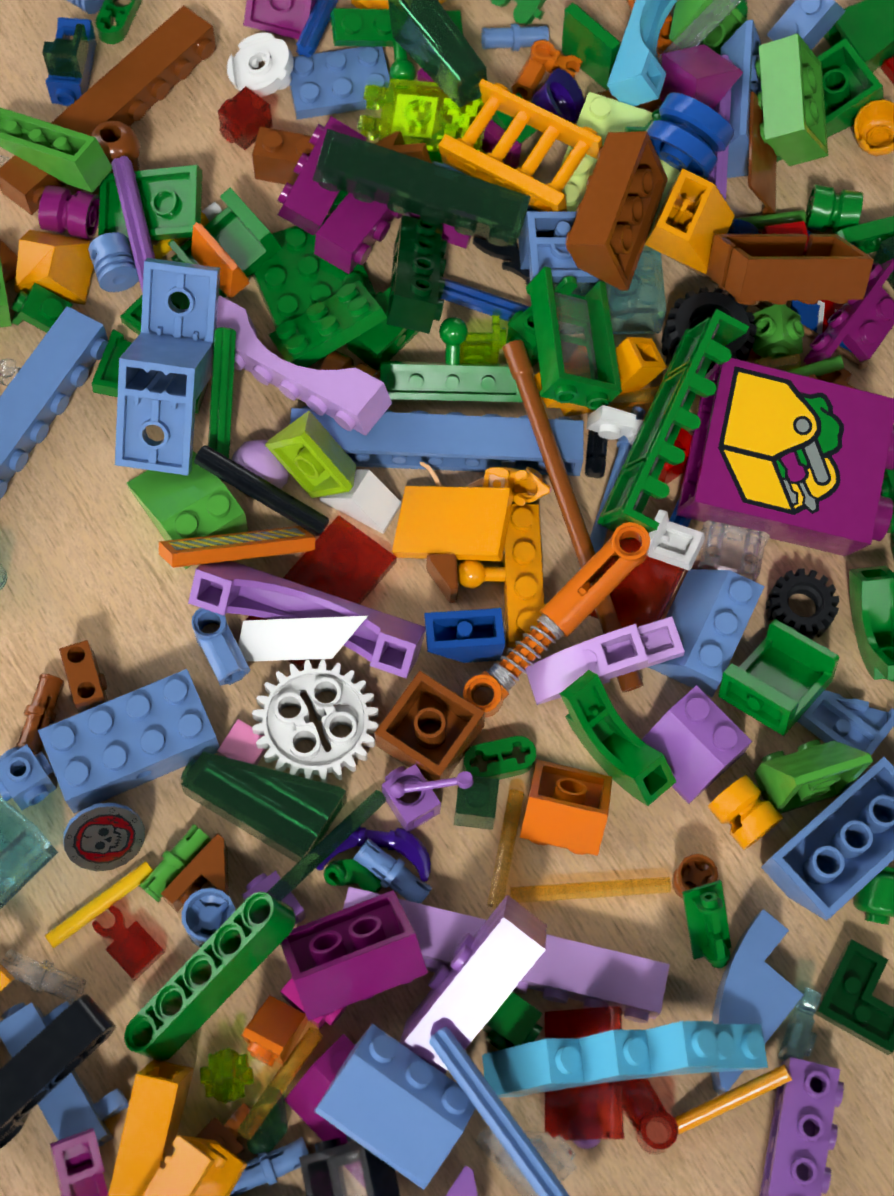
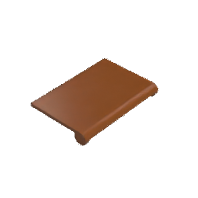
(761, 161)

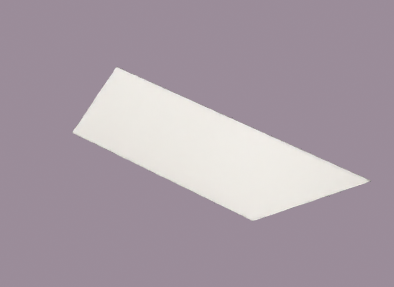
(296, 637)

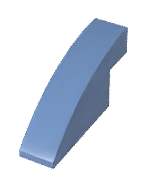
(752, 989)

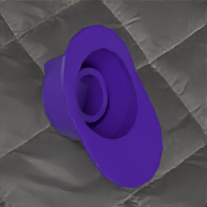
(560, 96)

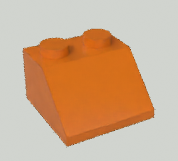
(567, 808)

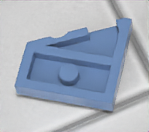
(847, 721)

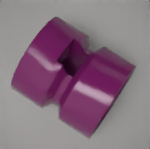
(64, 211)

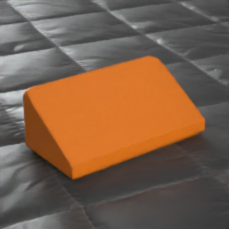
(210, 253)

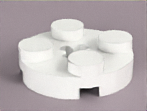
(269, 78)

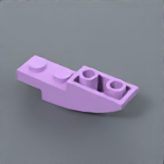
(606, 656)

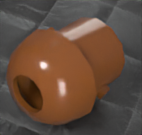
(117, 141)

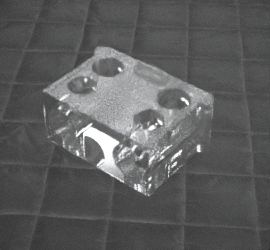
(732, 548)

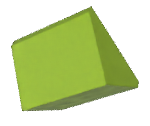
(313, 457)

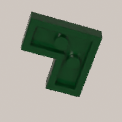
(850, 1002)

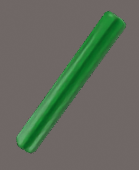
(222, 390)

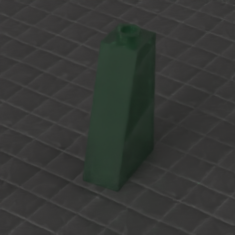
(438, 47)
(266, 803)

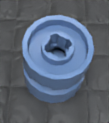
(206, 913)

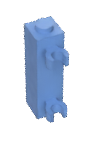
(68, 1105)

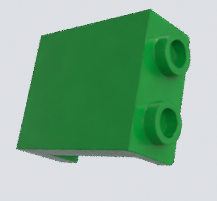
(238, 234)
(779, 678)

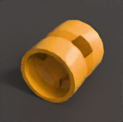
(745, 812)

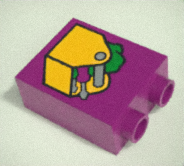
(791, 458)

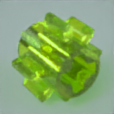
(226, 1075)

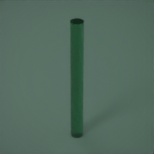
(327, 846)

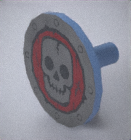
(103, 836)

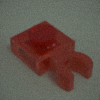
(131, 946)

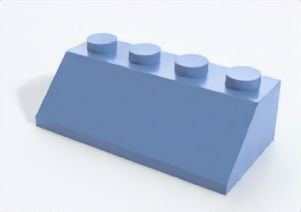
(744, 52)
(840, 846)

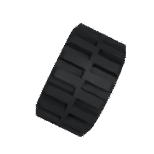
(697, 308)

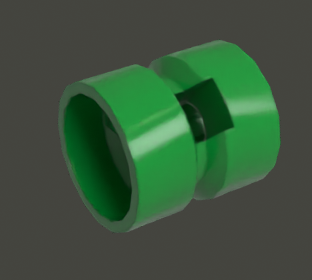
(832, 209)

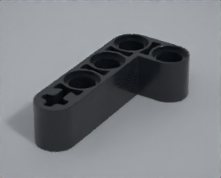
(49, 1061)

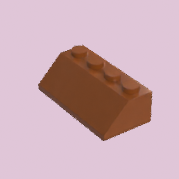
(617, 208)

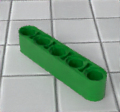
(210, 977)

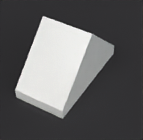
(367, 501)

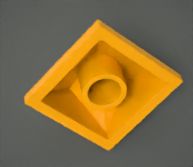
(56, 264)

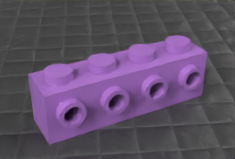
(802, 1131)

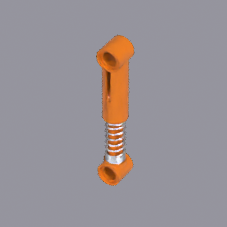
(562, 614)

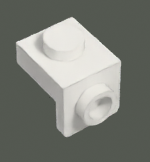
(674, 542)

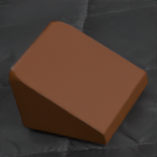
(444, 573)

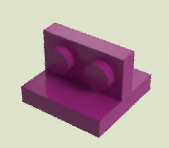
(278, 16)

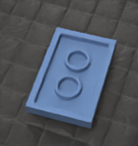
(336, 80)

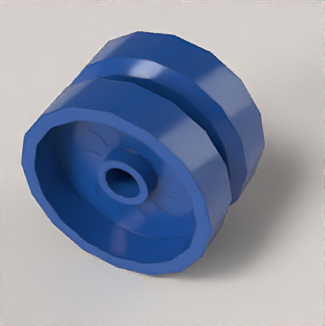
(689, 134)

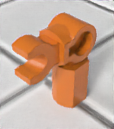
(542, 59)

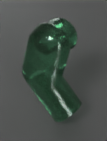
(271, 1130)

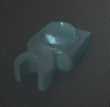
(798, 1037)

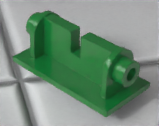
(708, 923)

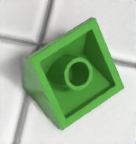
(688, 10)

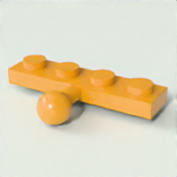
(520, 572)

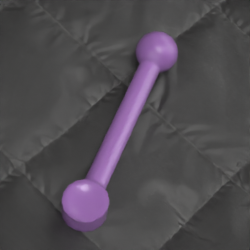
(463, 780)

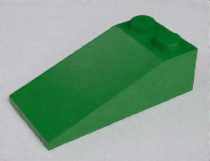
(846, 86)

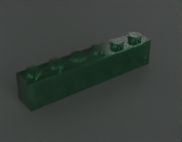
(420, 188)

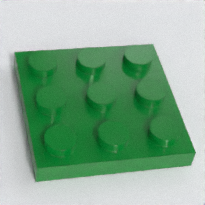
(299, 278)

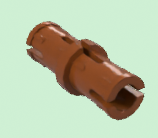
(40, 711)

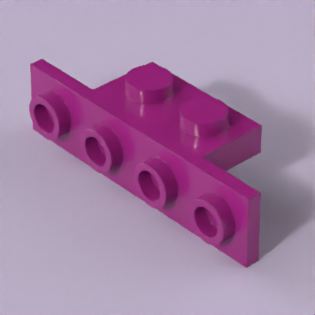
(859, 322)

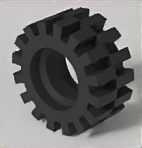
(814, 589)

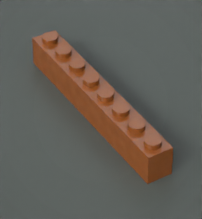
(121, 95)

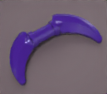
(398, 840)

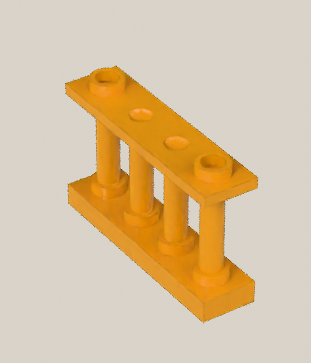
(490, 166)

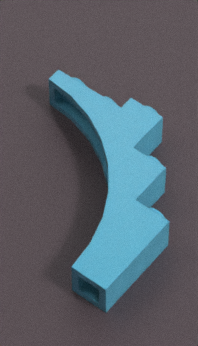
(624, 1055)

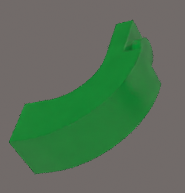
(873, 618)
(612, 744)

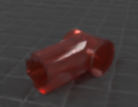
(643, 1106)

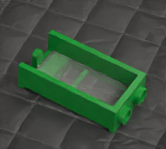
(574, 342)

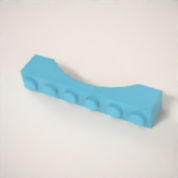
(636, 71)

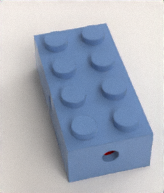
(128, 741)

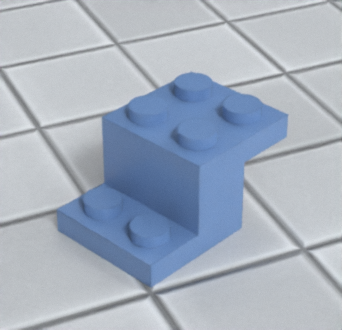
(543, 245)

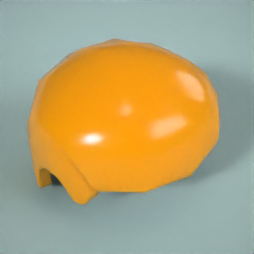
(875, 127)

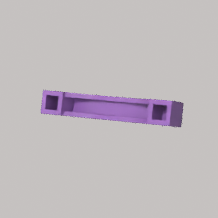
(239, 589)

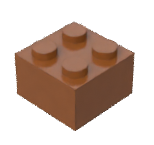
(430, 728)

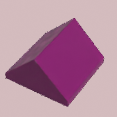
(698, 74)

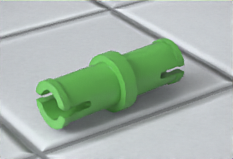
(175, 862)

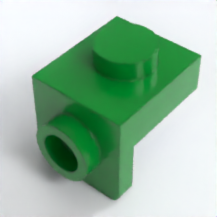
(38, 307)

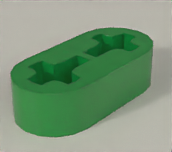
(497, 750)

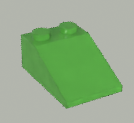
(188, 504)
(810, 774)

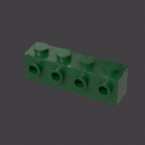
(417, 275)

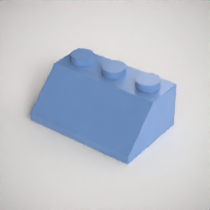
(710, 621)
(396, 1106)

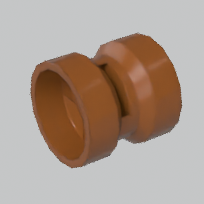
(700, 871)

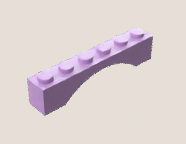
(344, 394)

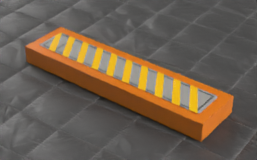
(236, 546)

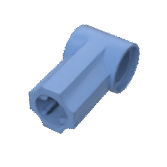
(220, 647)

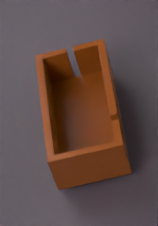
(776, 272)

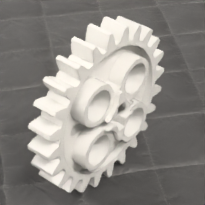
(347, 709)

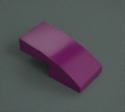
(79, 1165)

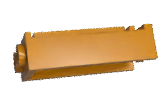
(197, 1169)

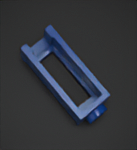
(68, 89)

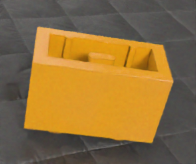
(689, 221)

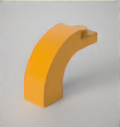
(637, 365)

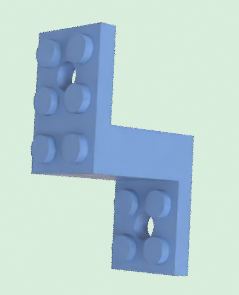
(166, 367)

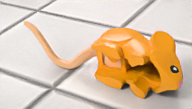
(525, 484)

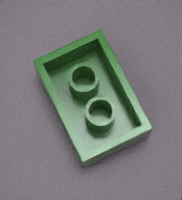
(792, 100)

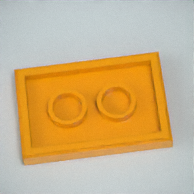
(453, 521)

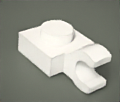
(614, 423)

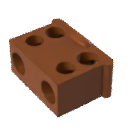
(83, 675)

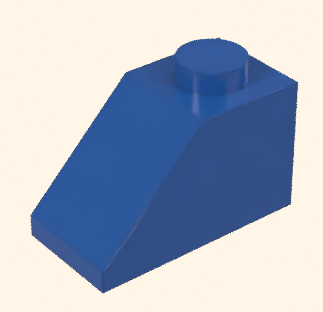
(466, 634)

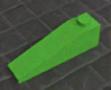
(55, 149)

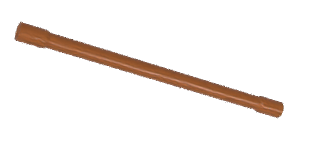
(523, 375)

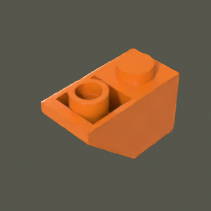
(274, 1031)

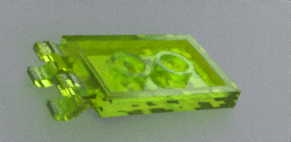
(418, 111)

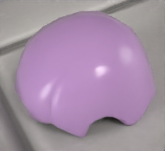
(260, 461)

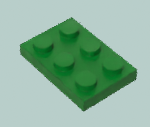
(169, 201)
(328, 325)

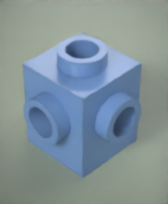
(25, 776)

